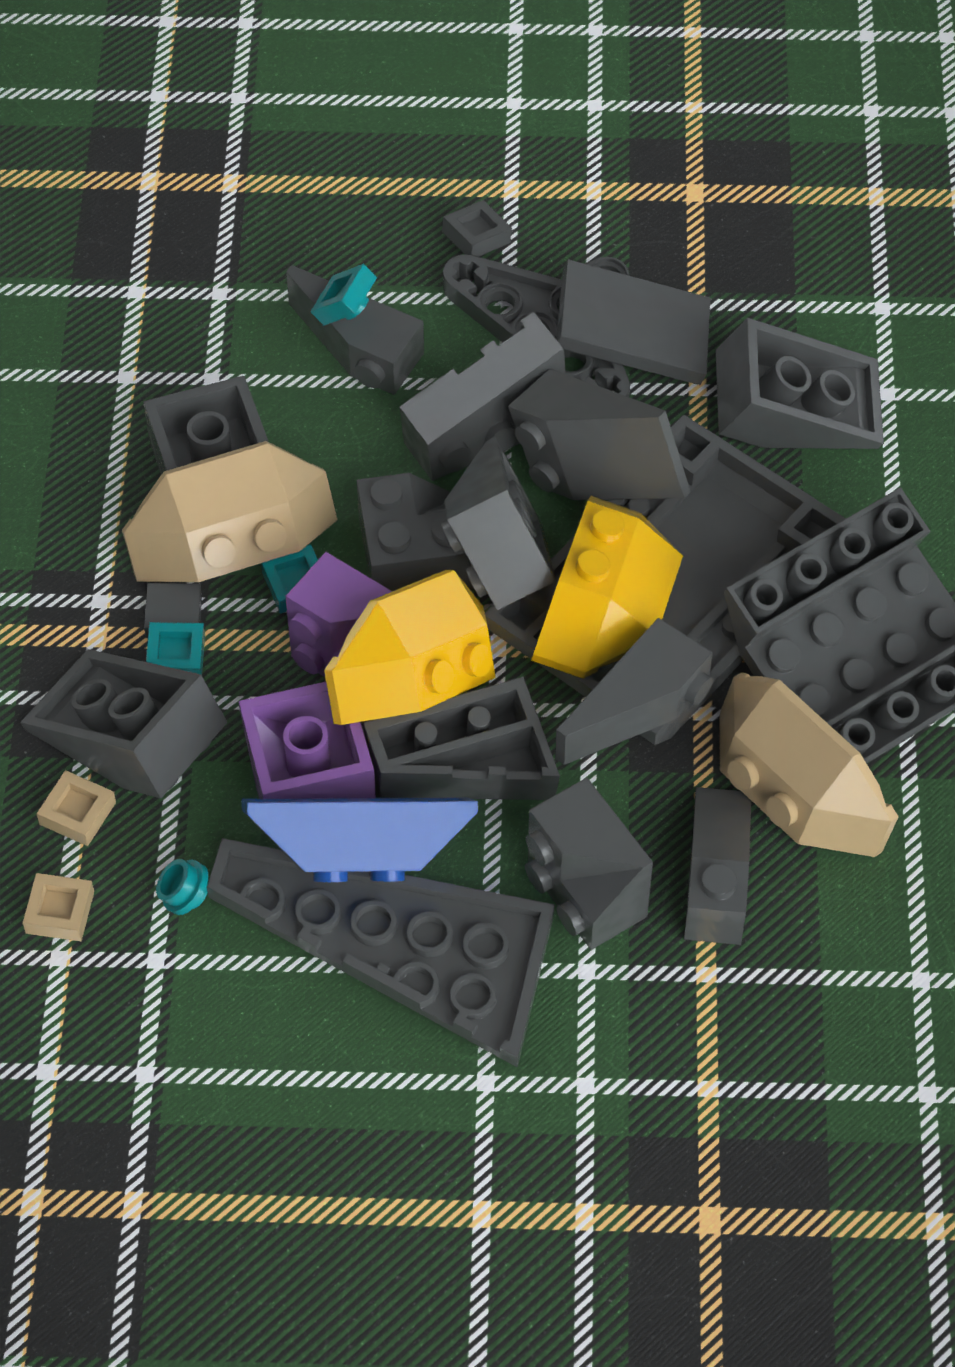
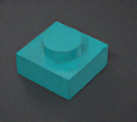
(344, 295)
(285, 572)
(176, 645)

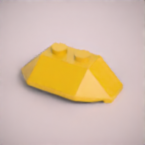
(607, 591)
(411, 651)

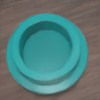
(182, 885)

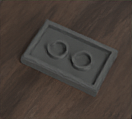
(633, 322)

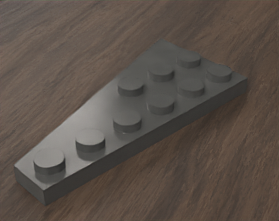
(426, 943)

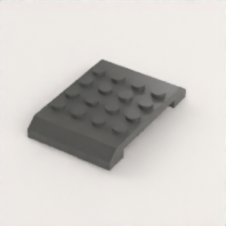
(725, 531)

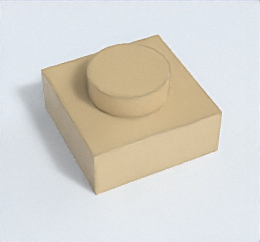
(76, 808)
(58, 907)

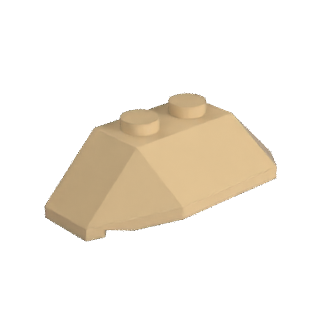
(228, 515)
(800, 769)

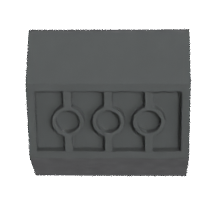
(855, 626)

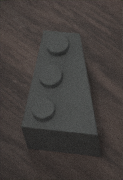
(462, 411)
(465, 747)

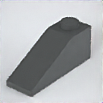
(374, 347)
(639, 693)
(718, 866)

